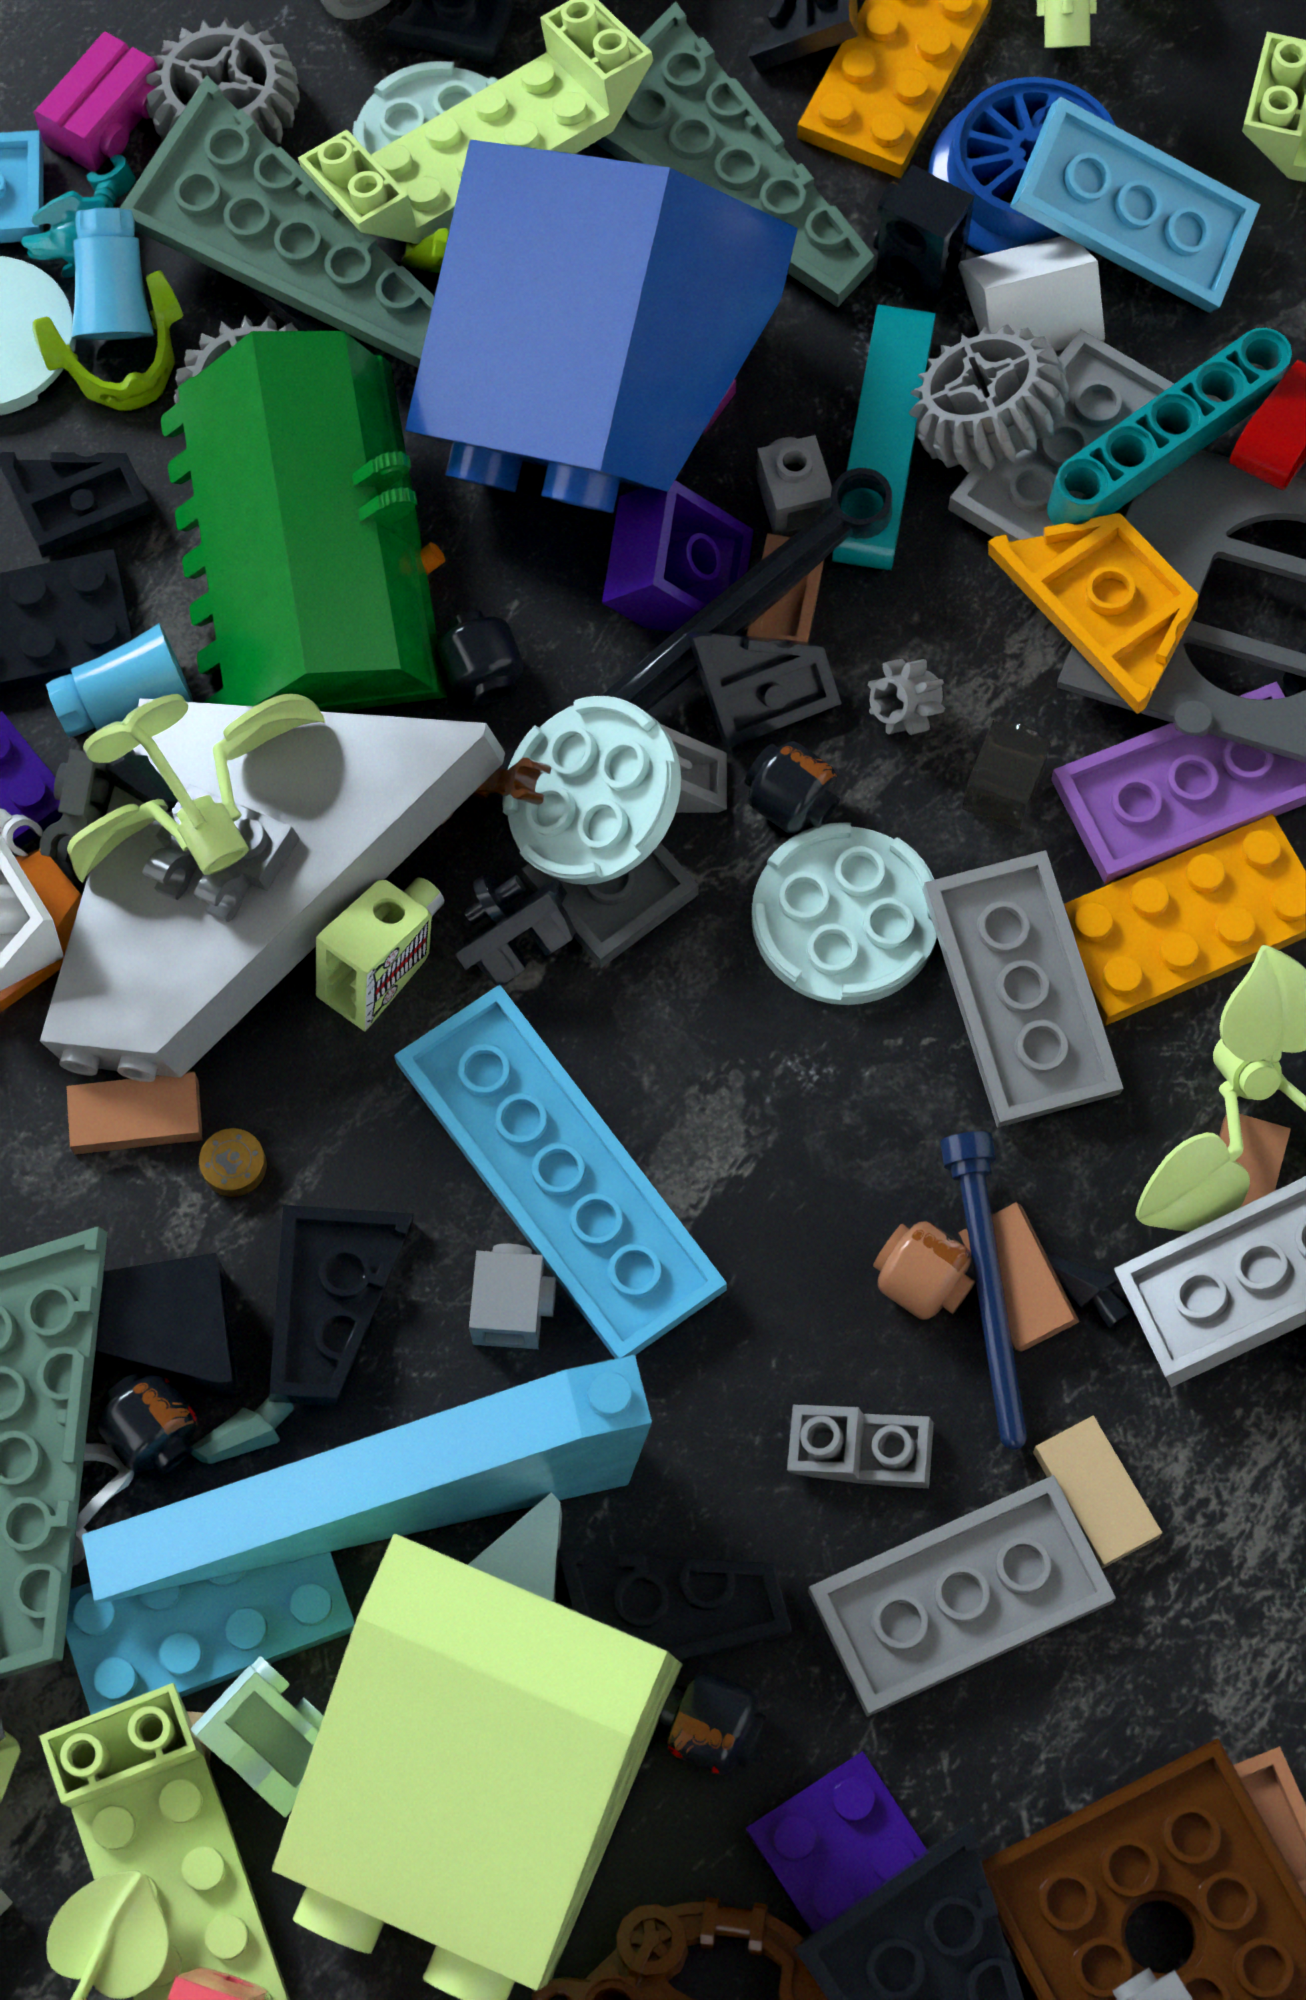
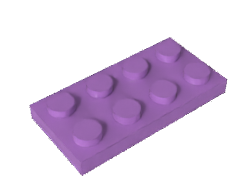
(1173, 793)

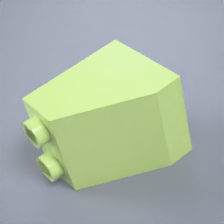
(469, 1772)

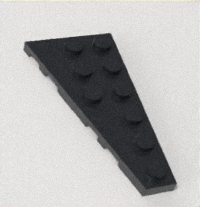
(918, 1934)

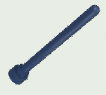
(969, 1160)

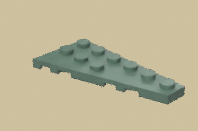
(712, 131)
(262, 220)
(45, 1390)

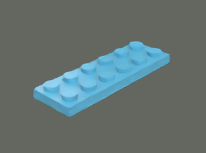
(560, 1174)

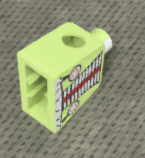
(375, 948)

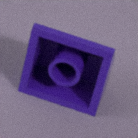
(672, 556)

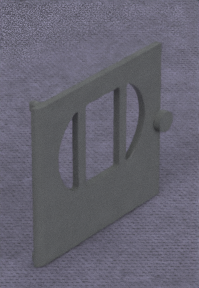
(1188, 525)

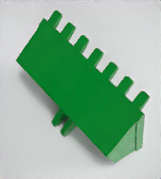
(304, 525)

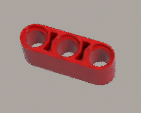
(1275, 436)

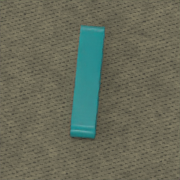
(1178, 407)
(884, 428)

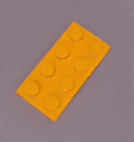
(891, 79)
(1189, 918)

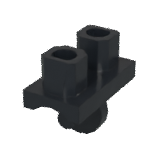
(492, 943)

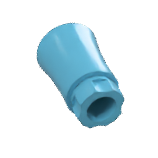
(108, 277)
(115, 682)

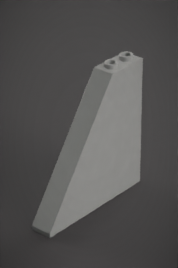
(161, 978)

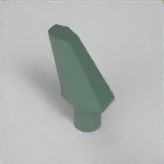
(243, 1433)

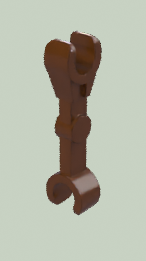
(517, 781)

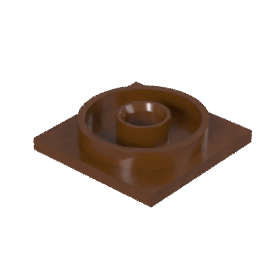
(1167, 1838)

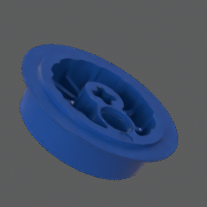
(997, 111)

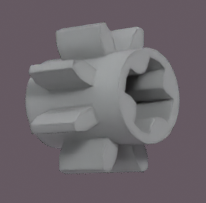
(906, 696)

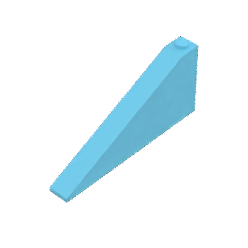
(474, 1461)

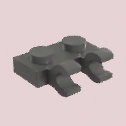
(83, 800)
(269, 848)

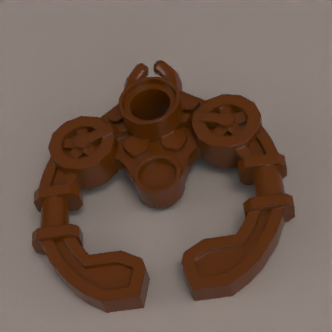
(655, 1948)

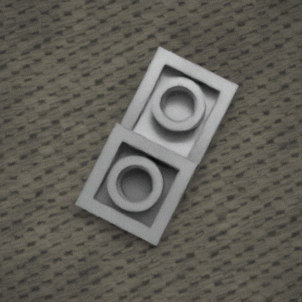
(860, 1447)

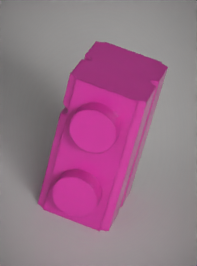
(97, 103)

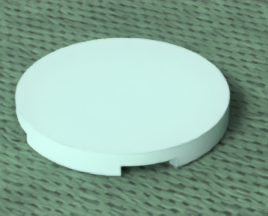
(413, 98)
(26, 296)
(606, 791)
(844, 914)

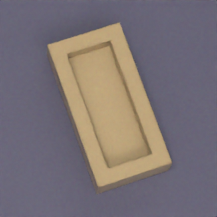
(1098, 1491)

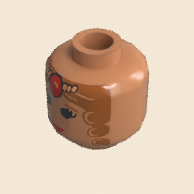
(924, 1270)

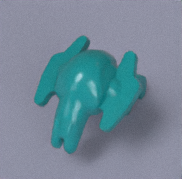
(62, 213)

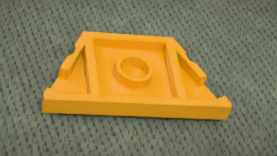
(1106, 597)

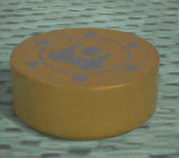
(232, 1162)

